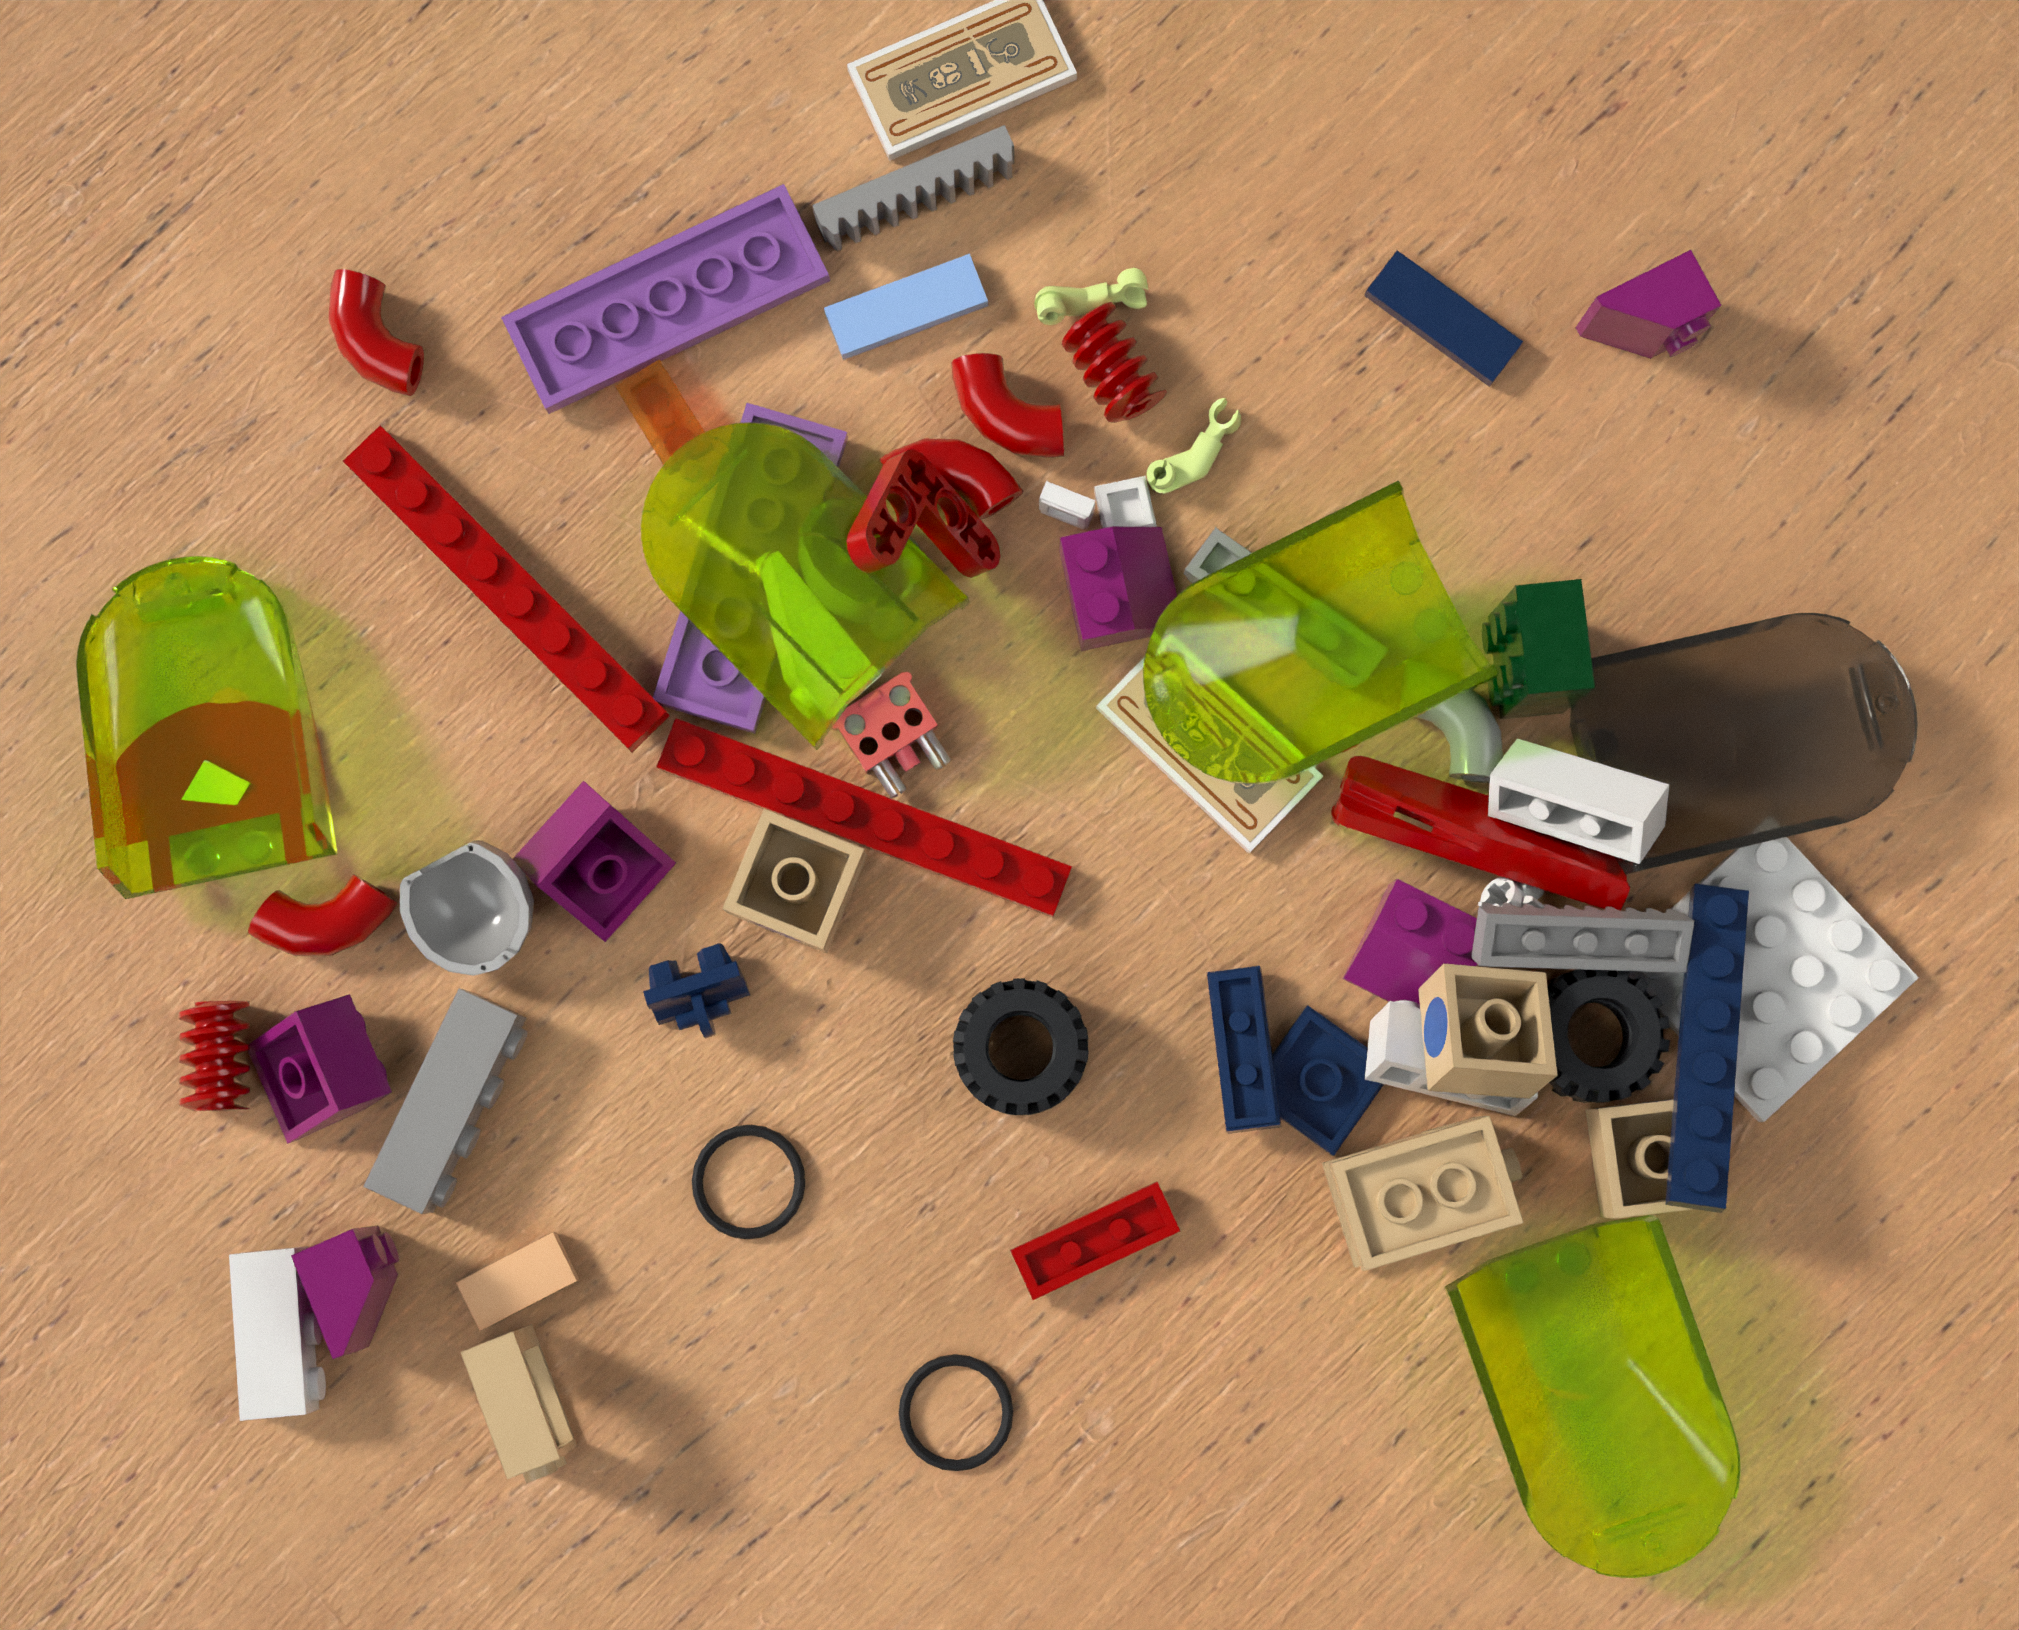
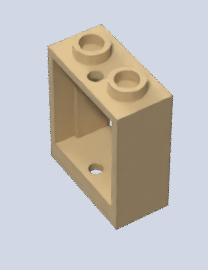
(520, 1404)

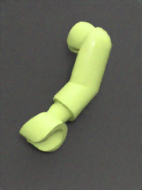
(1057, 301)
(1196, 462)

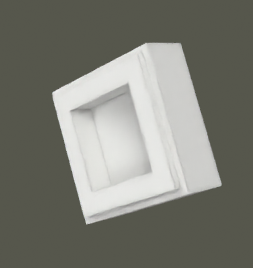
(1125, 503)
(1066, 505)

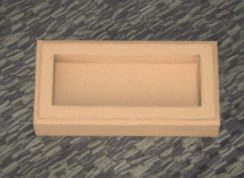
(517, 1281)

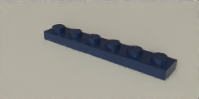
(1707, 1050)

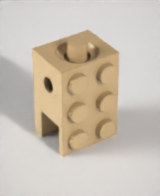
(1424, 1192)

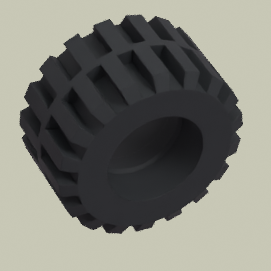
(1010, 1000)
(1640, 1027)

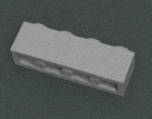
(446, 1102)

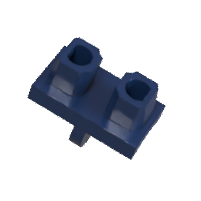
(699, 996)

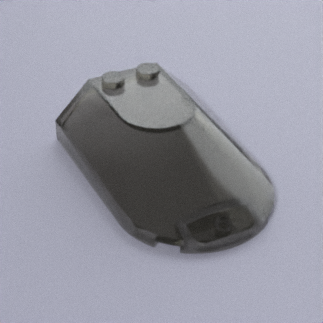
(1752, 730)

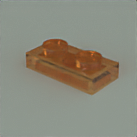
(659, 410)

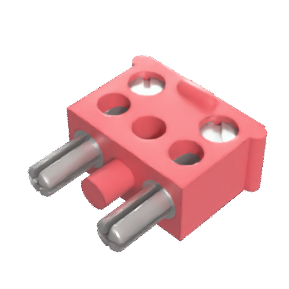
(887, 707)

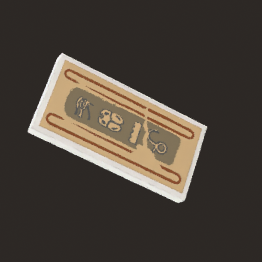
(961, 73)
(1241, 810)

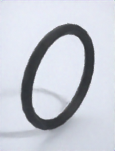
(786, 1215)
(905, 1421)

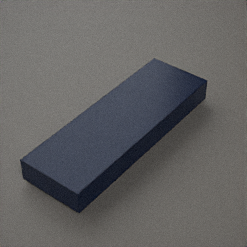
(1443, 318)
(1244, 1050)

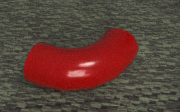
(365, 339)
(1000, 414)
(970, 471)
(322, 927)

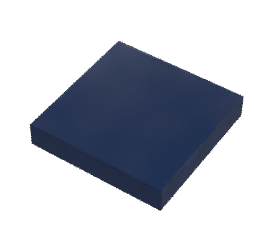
(1322, 1080)

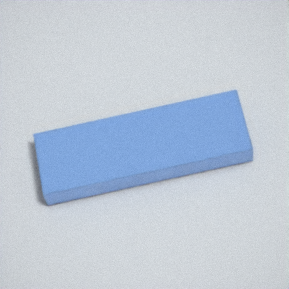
(906, 306)

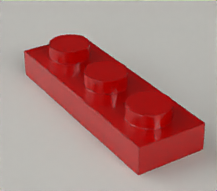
(1095, 1240)

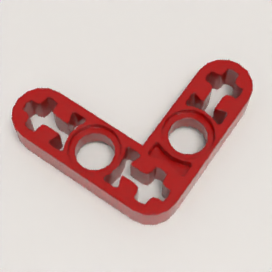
(914, 491)

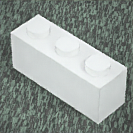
(1578, 800)
(274, 1337)

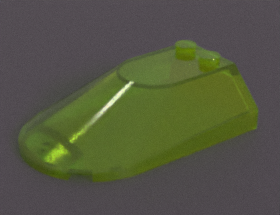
(755, 554)
(1308, 647)
(1602, 1396)

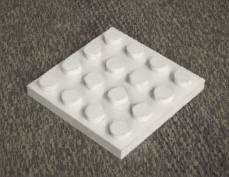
(1808, 973)

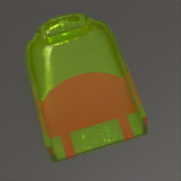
(186, 672)

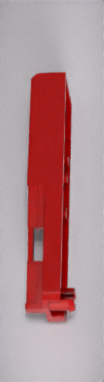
(1469, 836)

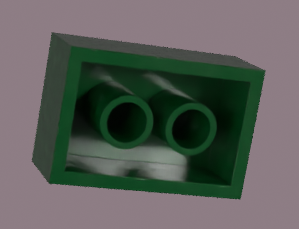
(1539, 649)

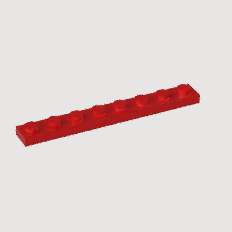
(506, 589)
(864, 817)

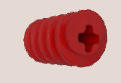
(1109, 365)
(214, 1056)

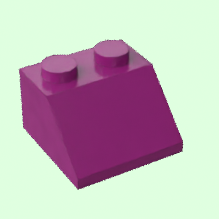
(1654, 310)
(1116, 583)
(593, 861)
(1409, 943)
(319, 1067)
(349, 1285)

